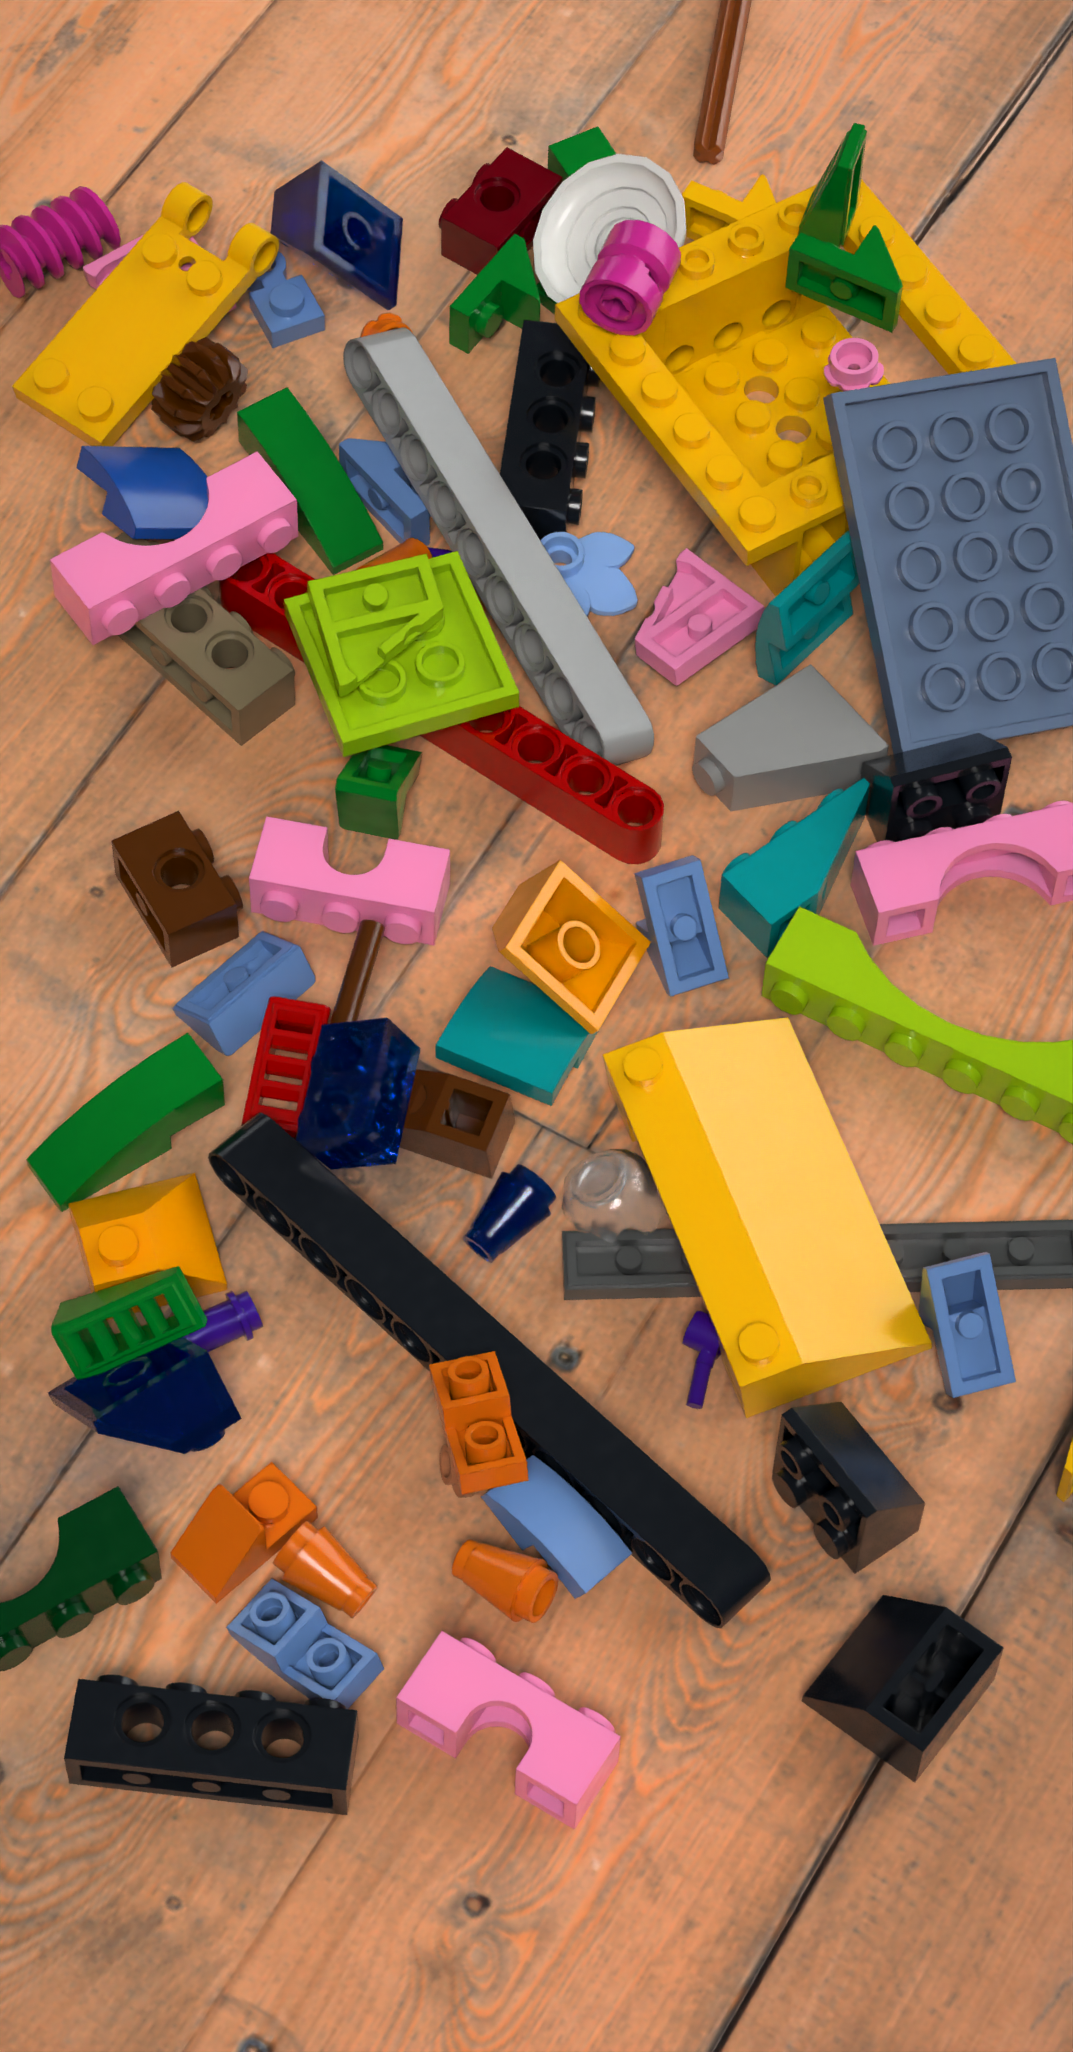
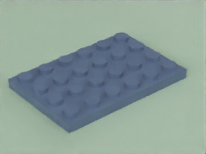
(963, 548)

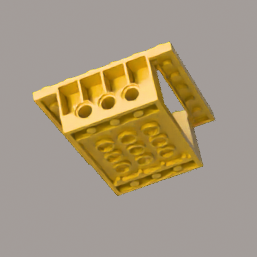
(739, 331)

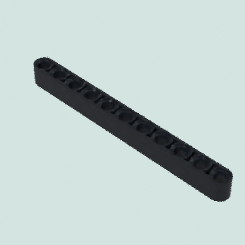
(441, 1322)

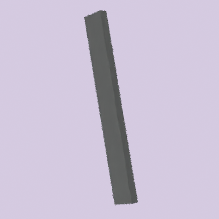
(654, 1265)

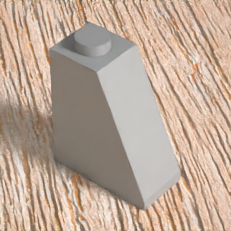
(785, 746)

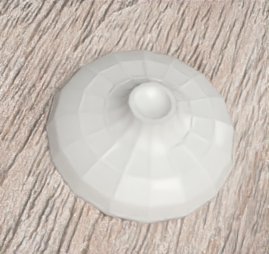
(588, 208)

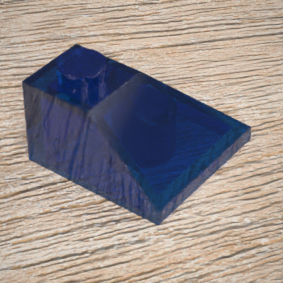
(341, 231)
(157, 1400)

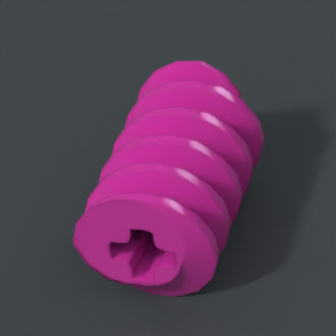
(53, 235)

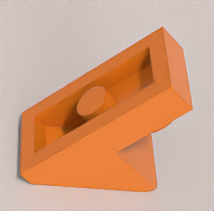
(241, 1530)

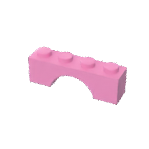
(117, 583)
(907, 879)

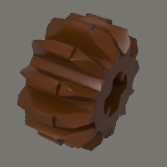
(199, 389)

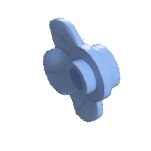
(594, 570)

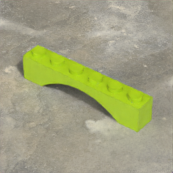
(831, 979)

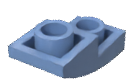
(560, 1527)
(302, 1647)

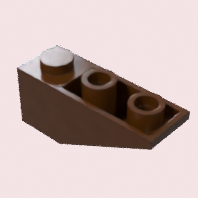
(457, 1122)

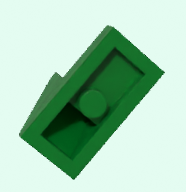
(856, 283)
(499, 292)
(374, 790)

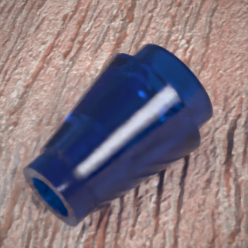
(510, 1211)

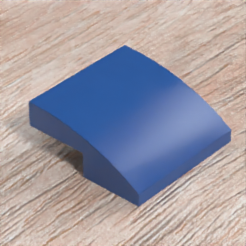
(148, 489)

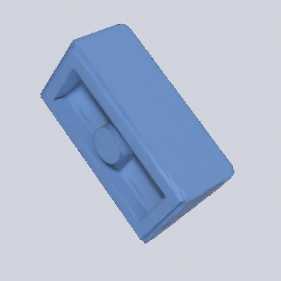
(234, 998)

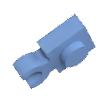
(284, 306)

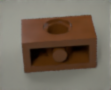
(184, 919)

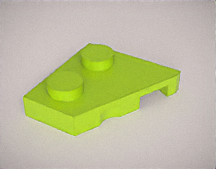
(373, 615)

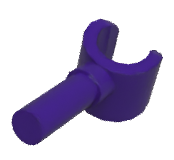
(704, 1339)

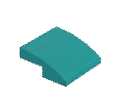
(806, 612)
(514, 1037)

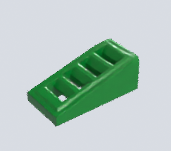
(837, 192)
(88, 1339)

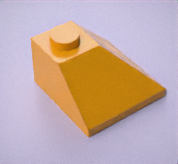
(569, 943)
(147, 1233)

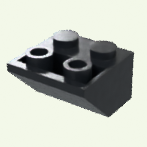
(936, 787)
(843, 1484)
(905, 1681)

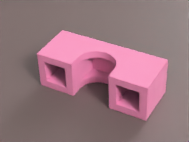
(297, 883)
(464, 1691)

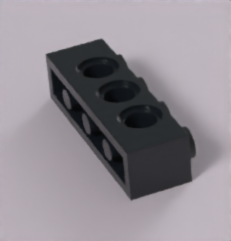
(546, 426)
(240, 1772)

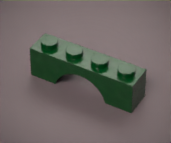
(98, 1563)

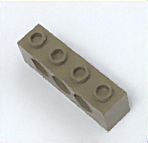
(195, 662)

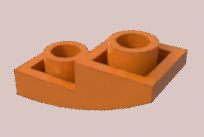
(478, 1422)

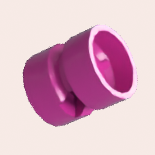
(630, 277)

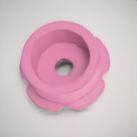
(853, 365)

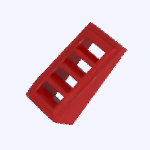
(287, 1027)

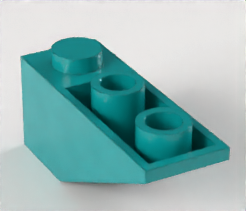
(793, 869)

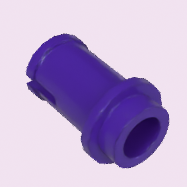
(227, 1322)

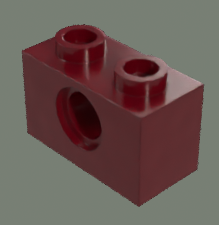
(500, 202)

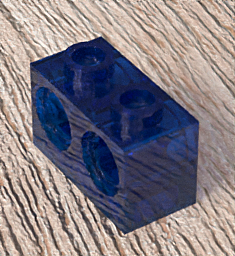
(358, 1094)

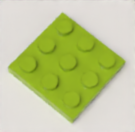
(432, 684)

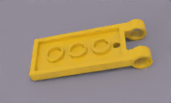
(115, 346)

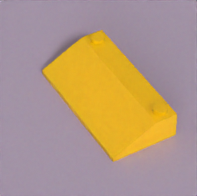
(765, 1208)

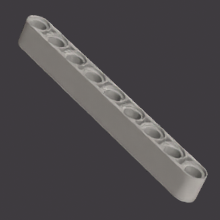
(497, 546)

